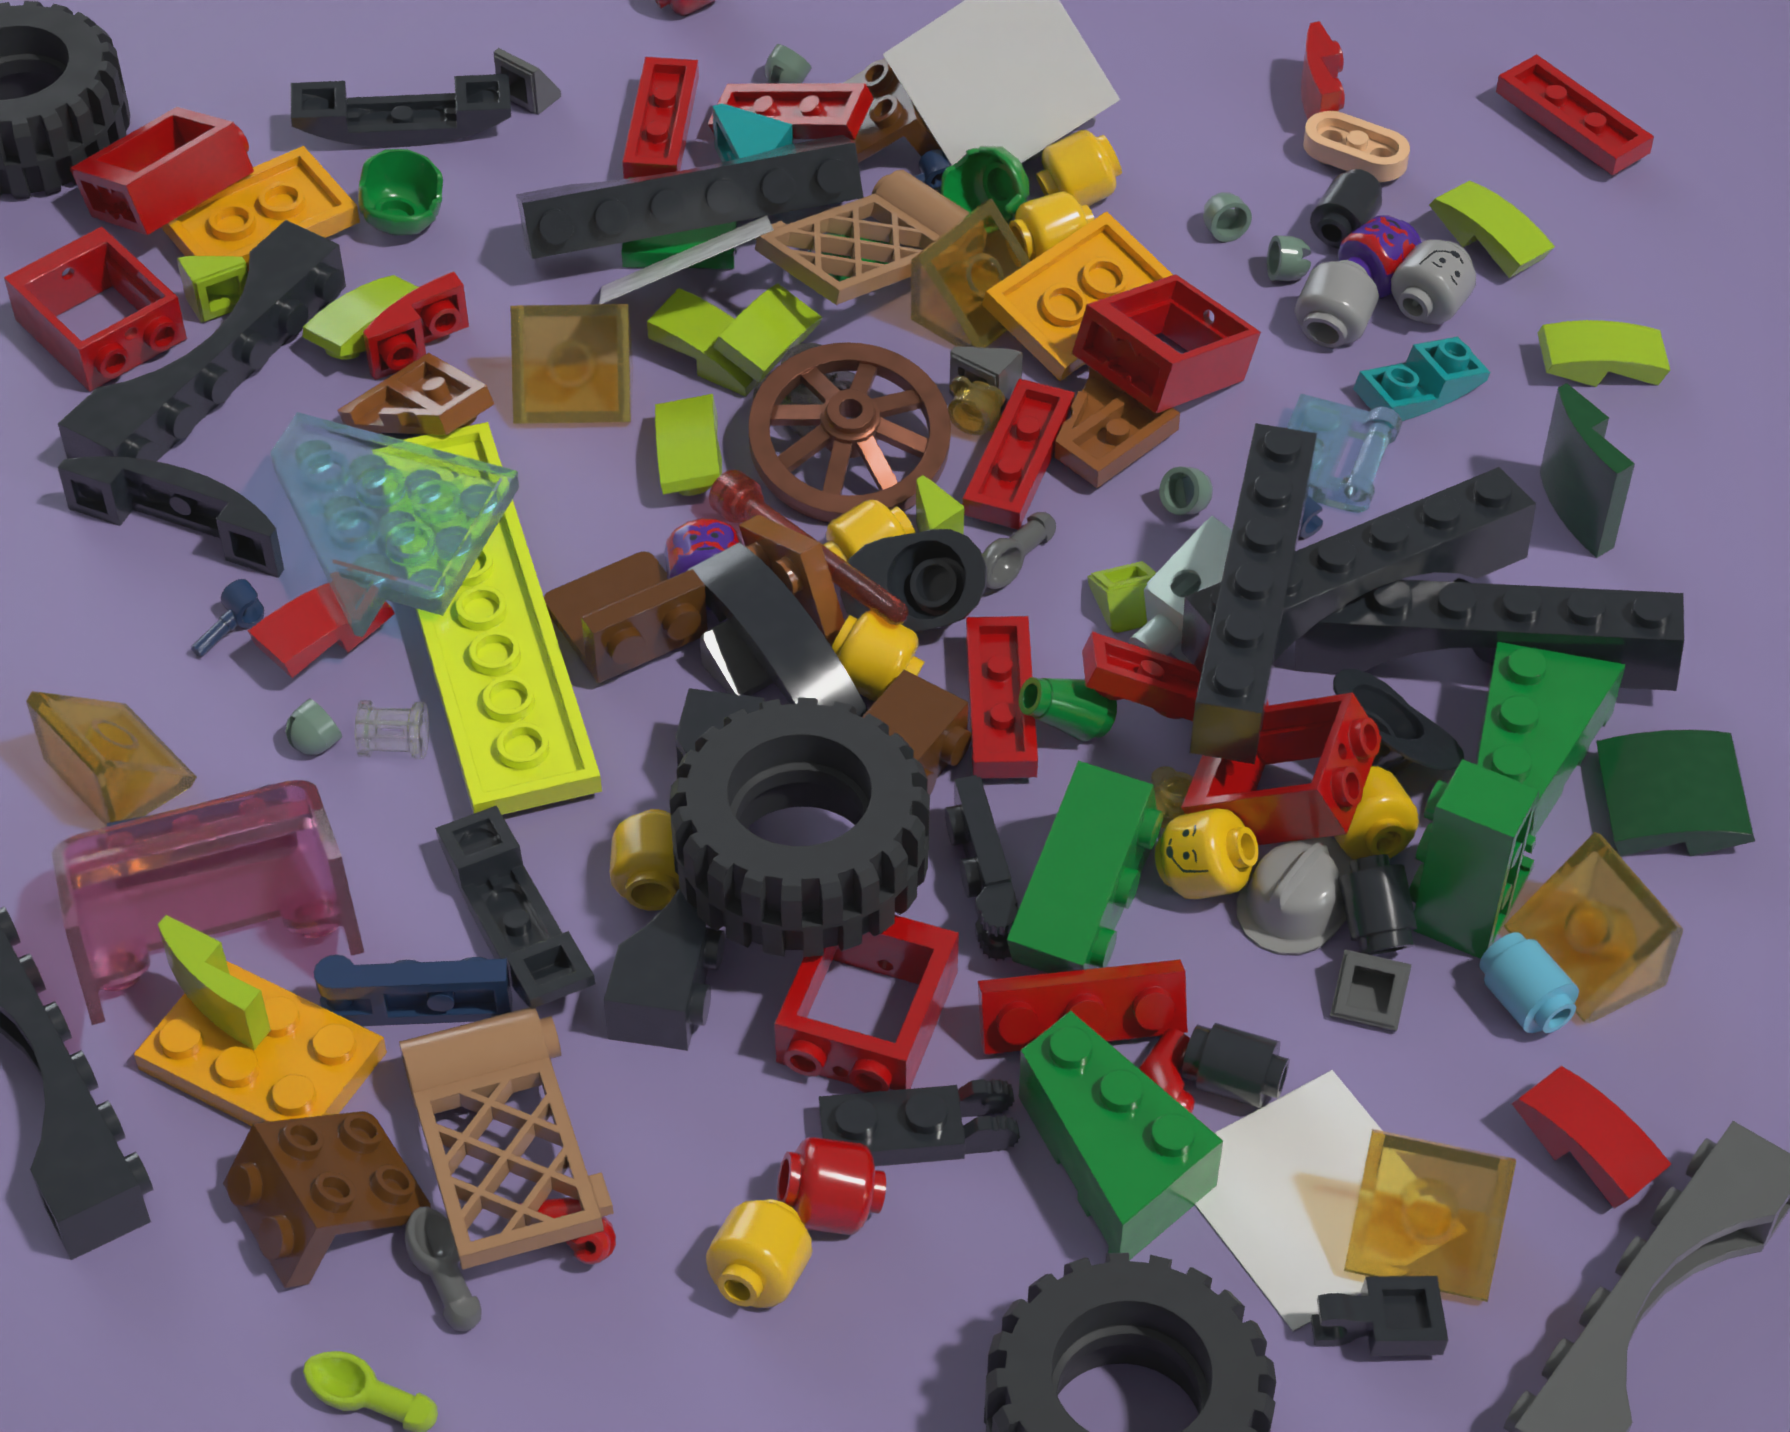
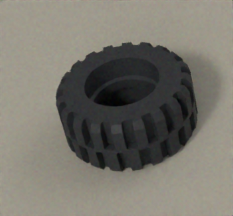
(56, 96)
(800, 893)
(1128, 1317)

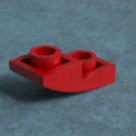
(1321, 65)
(417, 318)
(307, 628)
(1604, 1140)

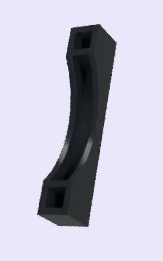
(673, 202)
(143, 418)
(1457, 530)
(1252, 595)
(1425, 616)
(662, 969)
(78, 1166)

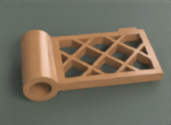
(908, 216)
(480, 1070)

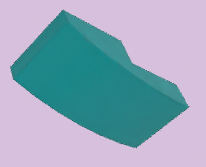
(1429, 379)

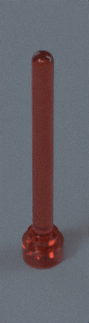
(741, 498)

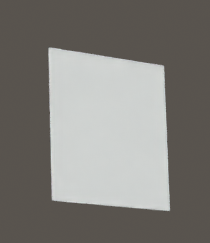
(1001, 76)
(685, 259)
(1292, 1194)

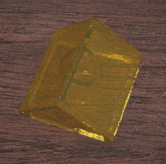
(956, 273)
(571, 363)
(107, 755)
(1601, 929)
(1429, 1213)

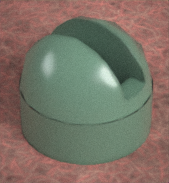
(786, 66)
(1224, 222)
(1286, 260)
(1185, 490)
(311, 729)

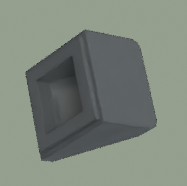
(527, 83)
(989, 365)
(731, 661)
(1370, 990)

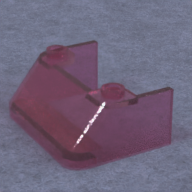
(207, 867)

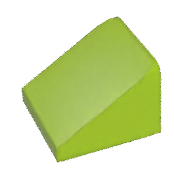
(212, 283)
(937, 508)
(1121, 595)

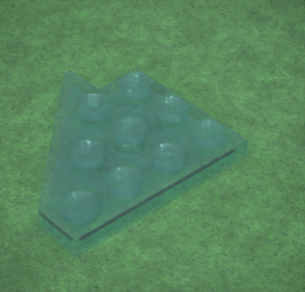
(388, 514)

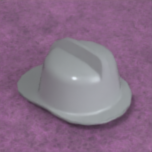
(1295, 896)

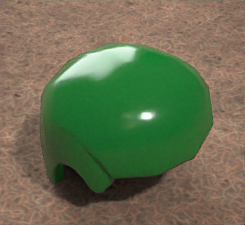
(987, 175)
(400, 191)

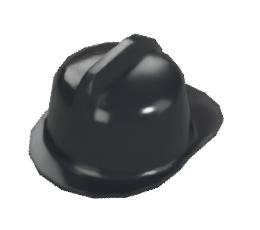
(930, 571)
(1404, 730)

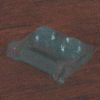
(1334, 427)

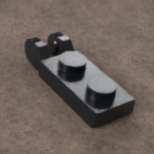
(985, 867)
(923, 1122)

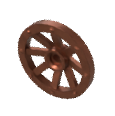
(845, 436)

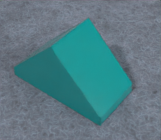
(745, 133)

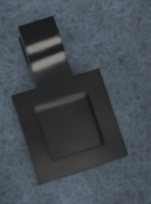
(1394, 1311)

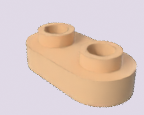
(1356, 144)

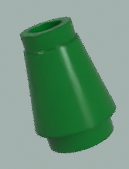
(1068, 706)

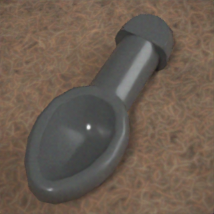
(1006, 555)
(435, 1254)

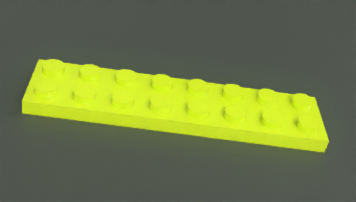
(504, 670)

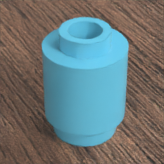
(1529, 983)

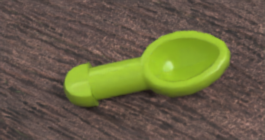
(351, 1384)

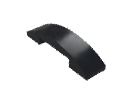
(401, 119)
(117, 485)
(776, 628)
(511, 910)

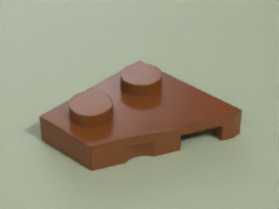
(419, 400)
(1109, 430)
(800, 566)

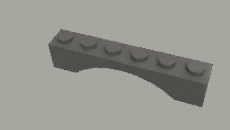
(1723, 1213)

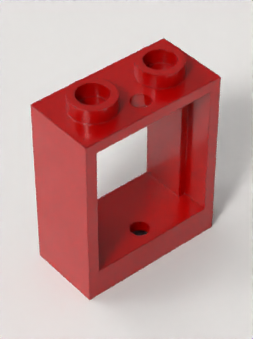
(163, 169)
(95, 264)
(1122, 344)
(1294, 731)
(903, 951)

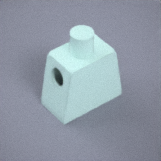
(1189, 570)

